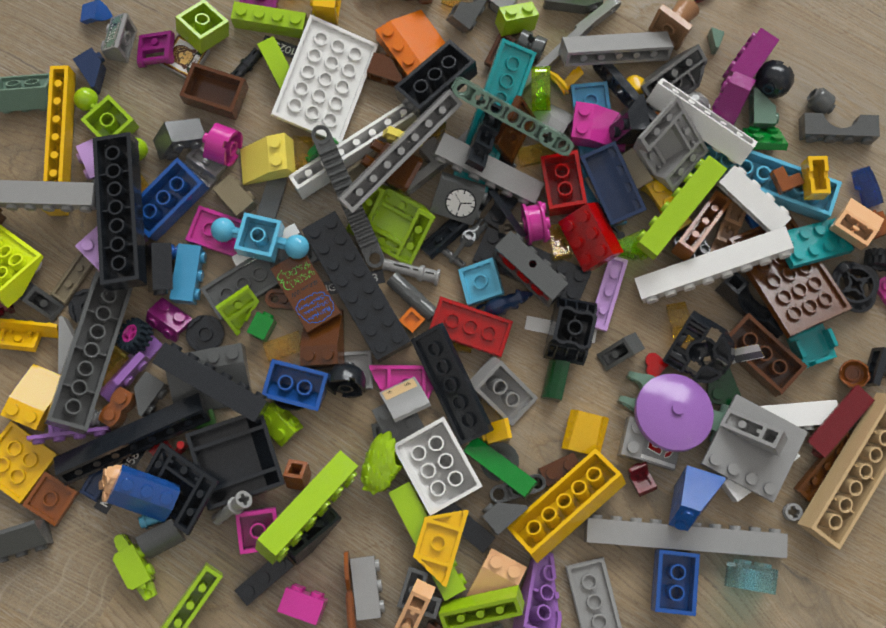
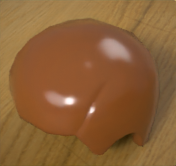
(854, 373)

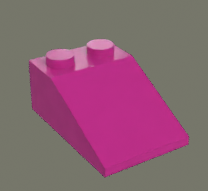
(591, 125)

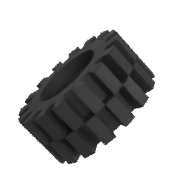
(875, 259)

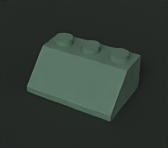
(24, 93)

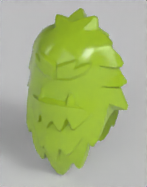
(380, 464)

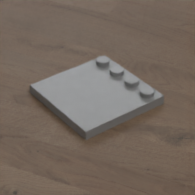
(748, 464)

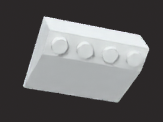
(437, 466)

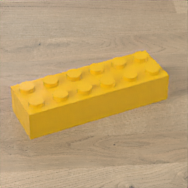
(566, 505)

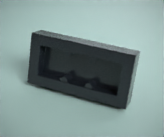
(877, 366)

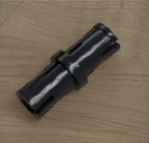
(247, 63)

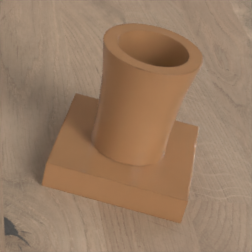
(675, 20)

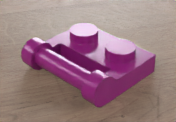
(155, 43)

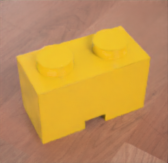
(815, 178)

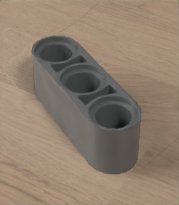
(508, 493)

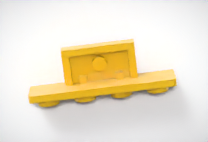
(24, 334)

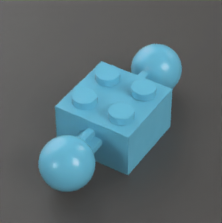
(259, 237)

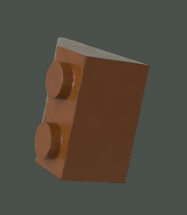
(324, 345)

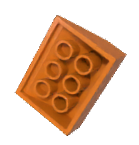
(409, 40)

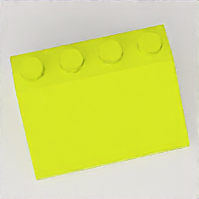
(17, 266)

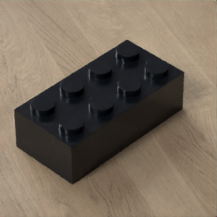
(434, 77)

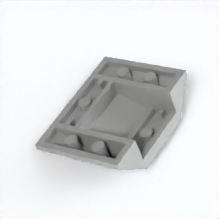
(670, 145)

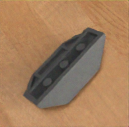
(682, 71)

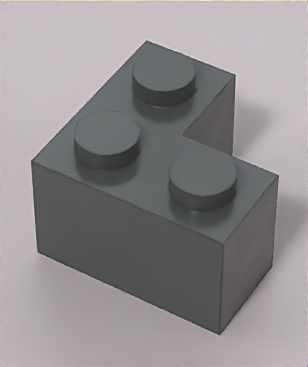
(176, 136)
(411, 577)

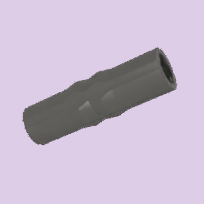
(412, 296)

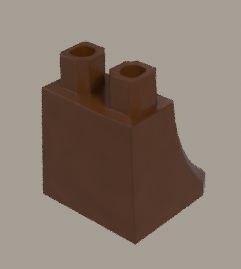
(404, 175)

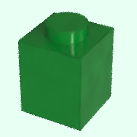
(262, 326)

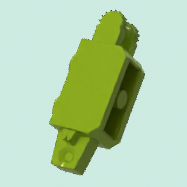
(133, 567)

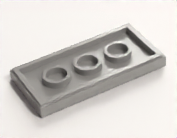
(593, 594)

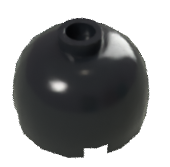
(774, 79)
(346, 379)

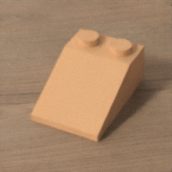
(496, 573)

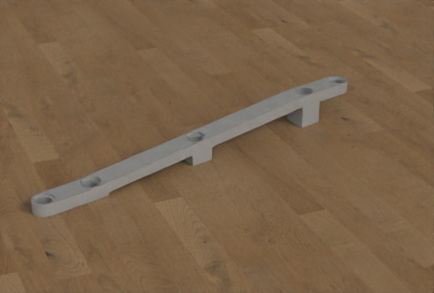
(581, 29)

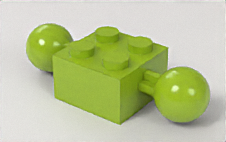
(106, 117)

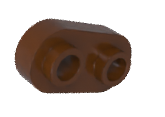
(282, 303)

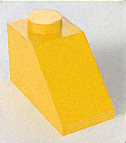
(500, 433)

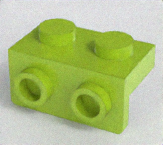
(281, 424)

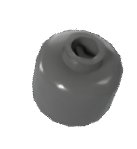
(821, 101)

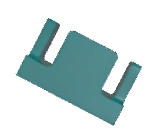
(814, 345)

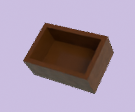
(214, 91)

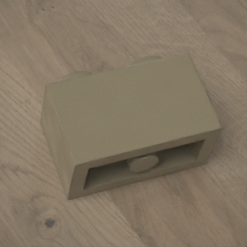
(234, 196)

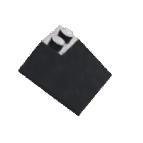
(194, 483)

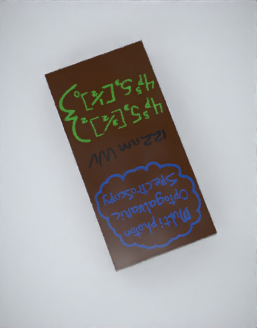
(306, 292)

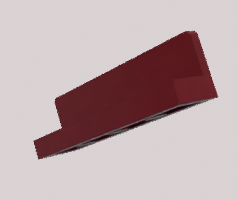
(839, 421)

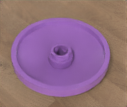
(673, 412)

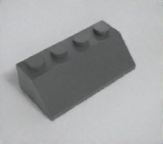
(23, 538)

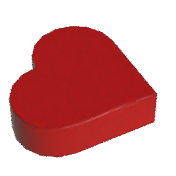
(654, 364)

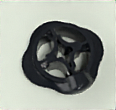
(869, 275)

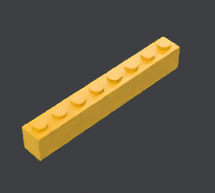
(59, 127)

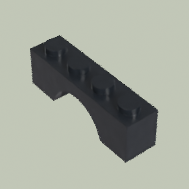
(737, 294)

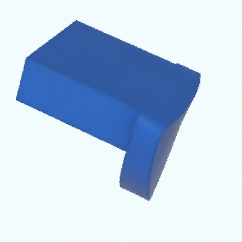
(94, 12)

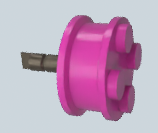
(533, 223)

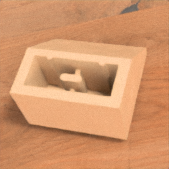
(857, 224)

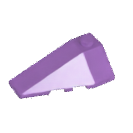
(540, 596)

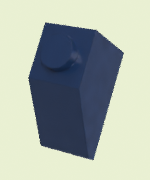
(92, 68)

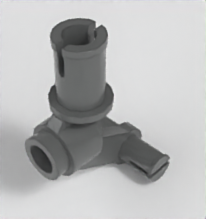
(466, 240)

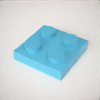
(481, 281)

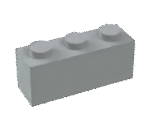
(367, 587)

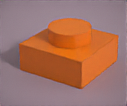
(412, 320)

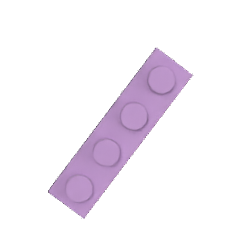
(609, 291)

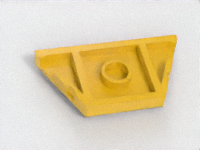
(439, 543)

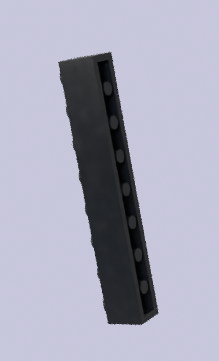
(131, 439)

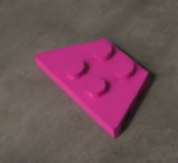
(391, 375)

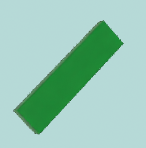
(500, 467)

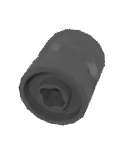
(533, 43)

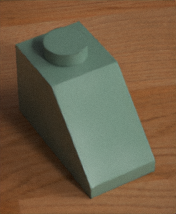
(761, 110)

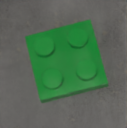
(767, 138)

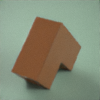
(784, 182)

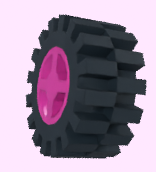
(134, 336)

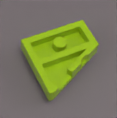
(238, 308)

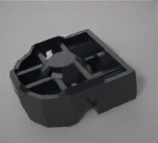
(698, 327)

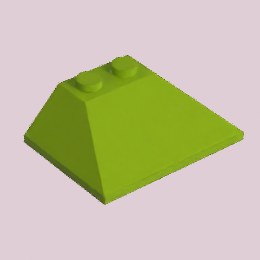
(397, 223)

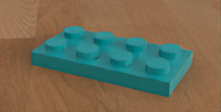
(816, 244)

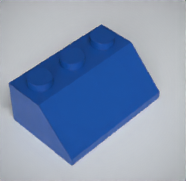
(295, 385)
(144, 493)

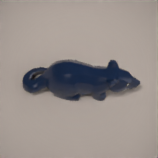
(501, 304)

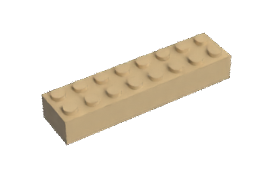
(850, 479)

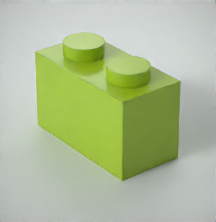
(516, 17)

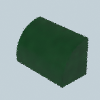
(555, 380)

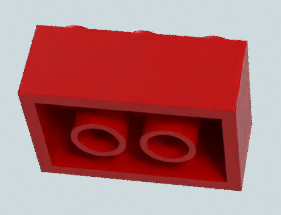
(563, 183)
(590, 236)

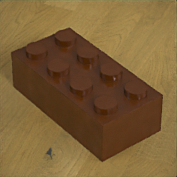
(778, 367)

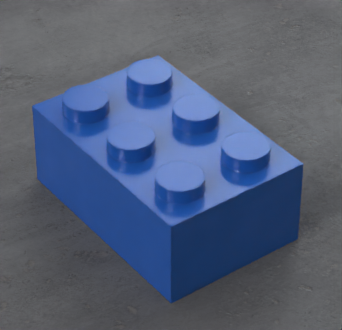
(675, 582)

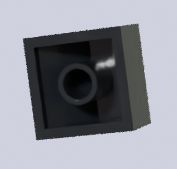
(630, 122)

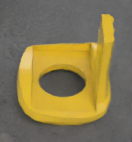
(564, 85)

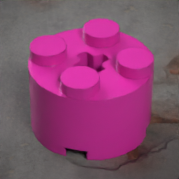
(222, 144)

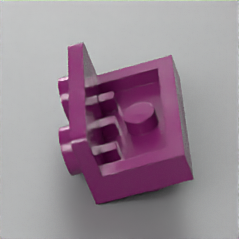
(167, 319)

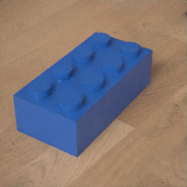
(170, 198)

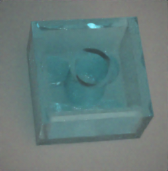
(755, 577)

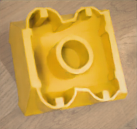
(584, 432)

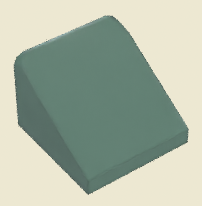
(714, 38)

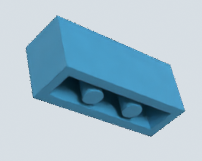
(188, 274)

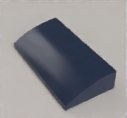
(612, 184)

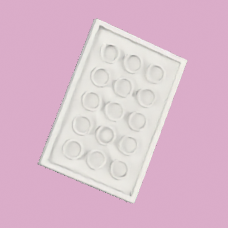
(324, 79)

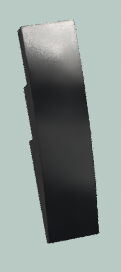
(483, 140)

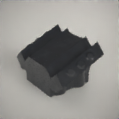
(571, 331)

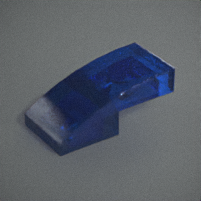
(868, 187)

